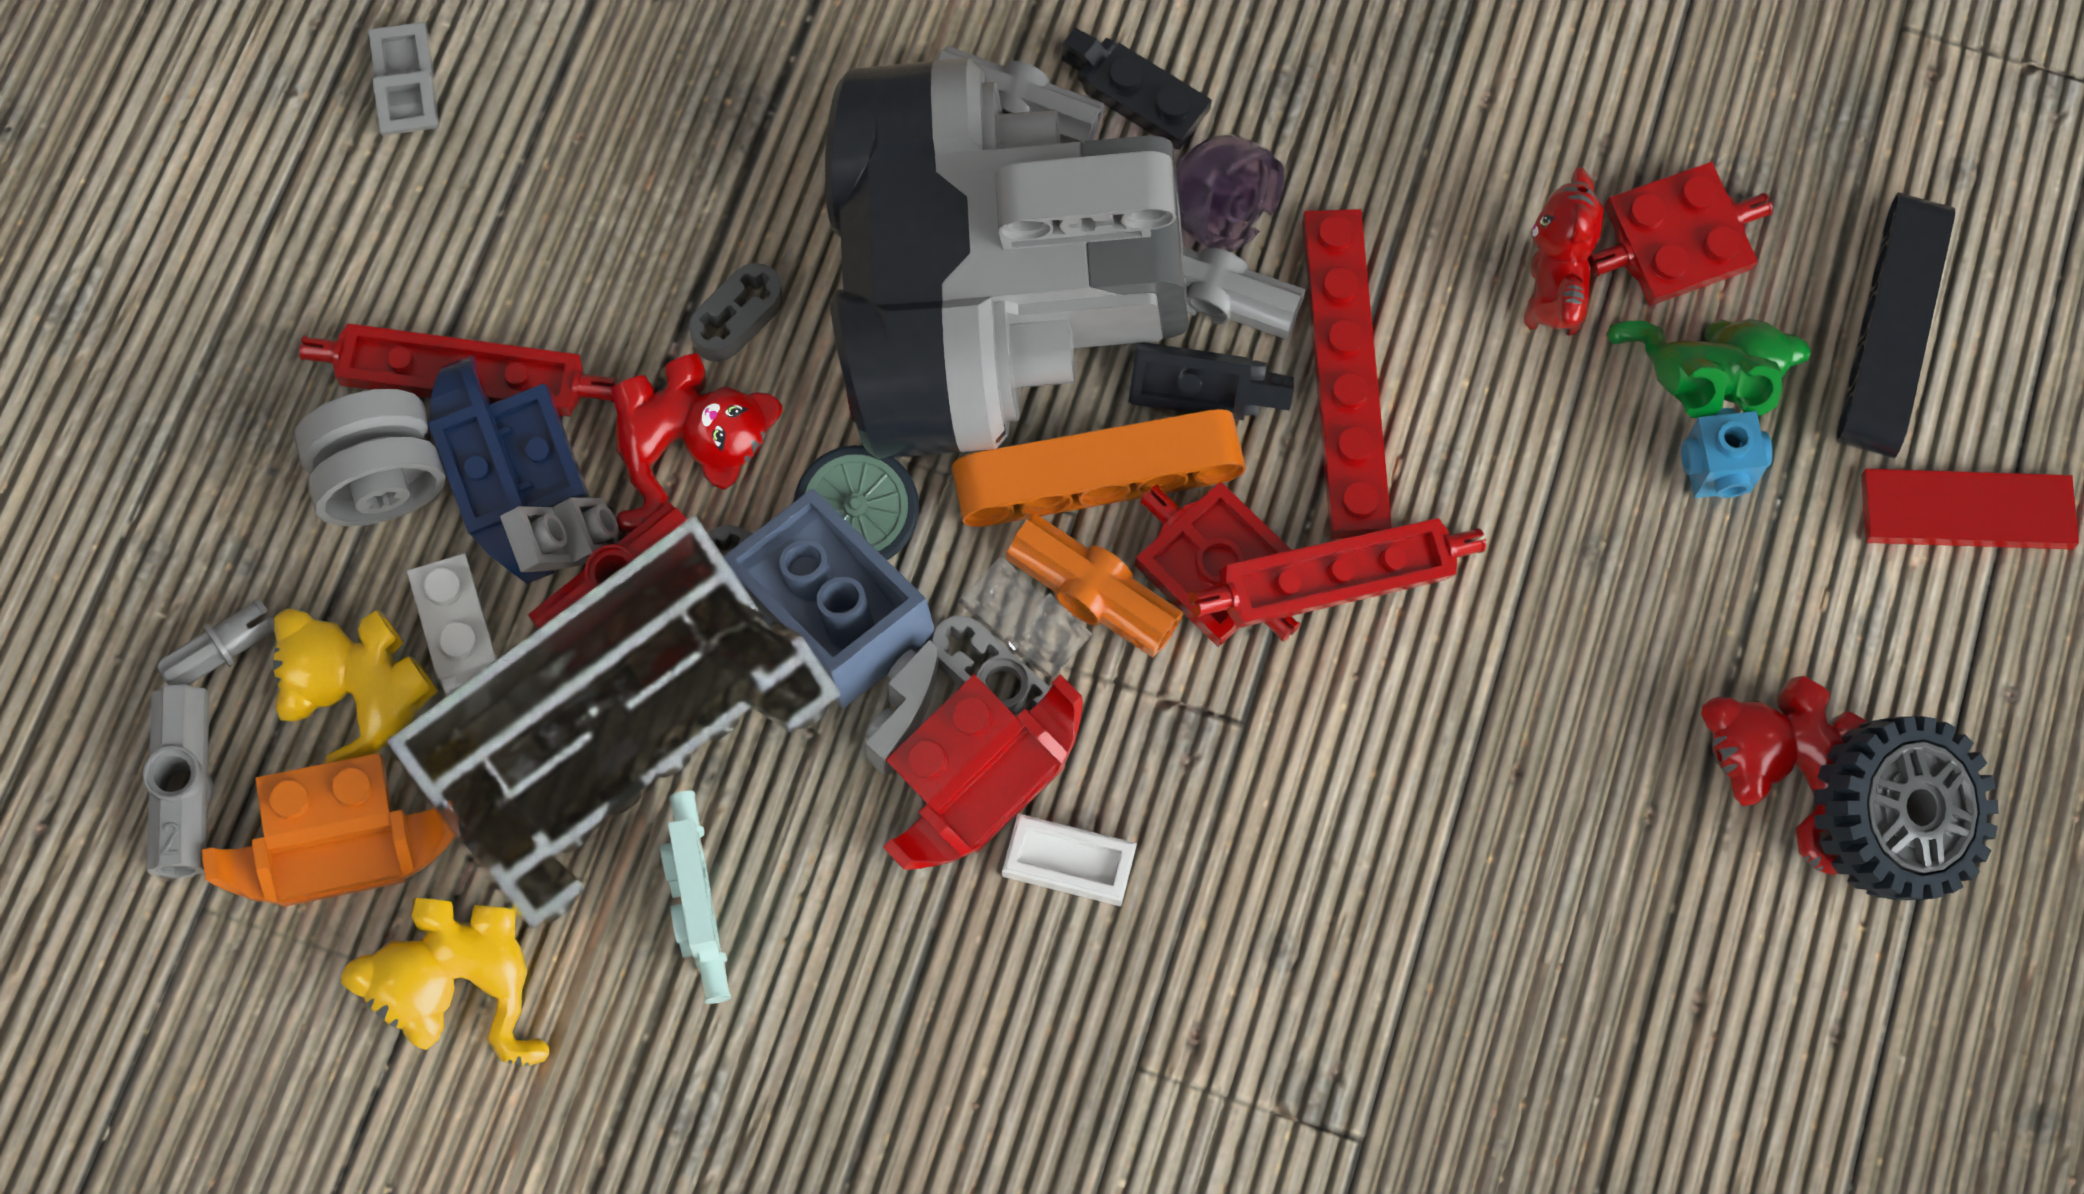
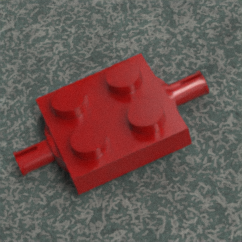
(1680, 234)
(1198, 544)

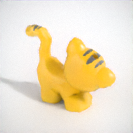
(321, 665)
(414, 980)

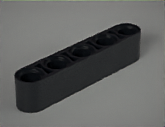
(1896, 325)

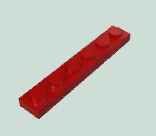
(1346, 373)

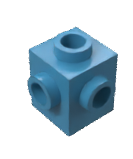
(1726, 454)

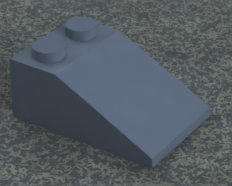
(834, 591)

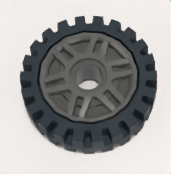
(1906, 808)

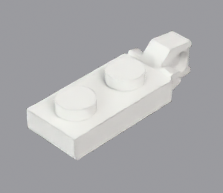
(452, 620)

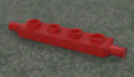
(411, 361)
(1337, 572)

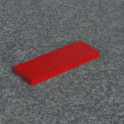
(1969, 509)

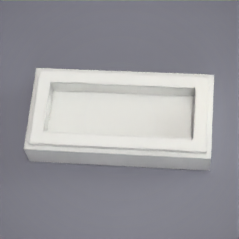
(1069, 859)

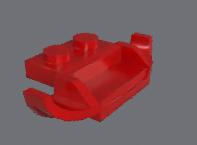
(979, 768)

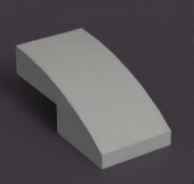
(403, 78)

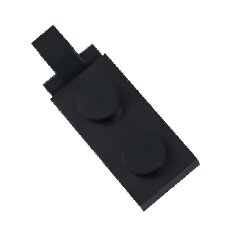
(1136, 87)
(1205, 381)

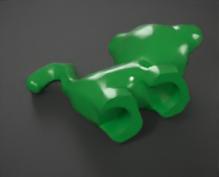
(1736, 364)

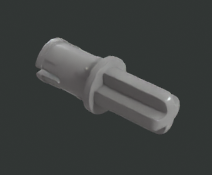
(216, 646)

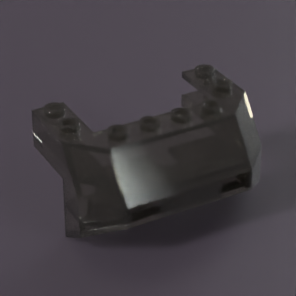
(601, 720)

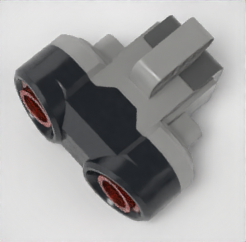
(984, 253)

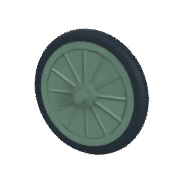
(868, 493)

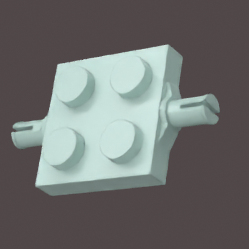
(688, 878)

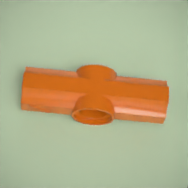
(1094, 585)

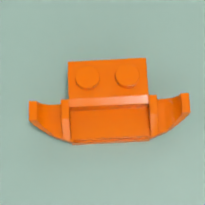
(328, 836)

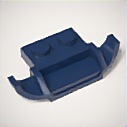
(500, 456)

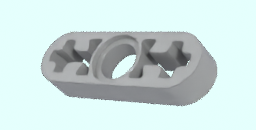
(982, 643)

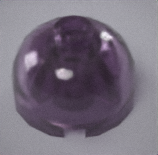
(1226, 189)

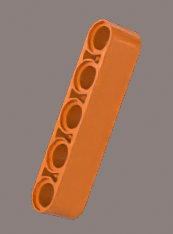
(1097, 468)

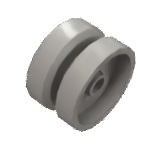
(369, 457)

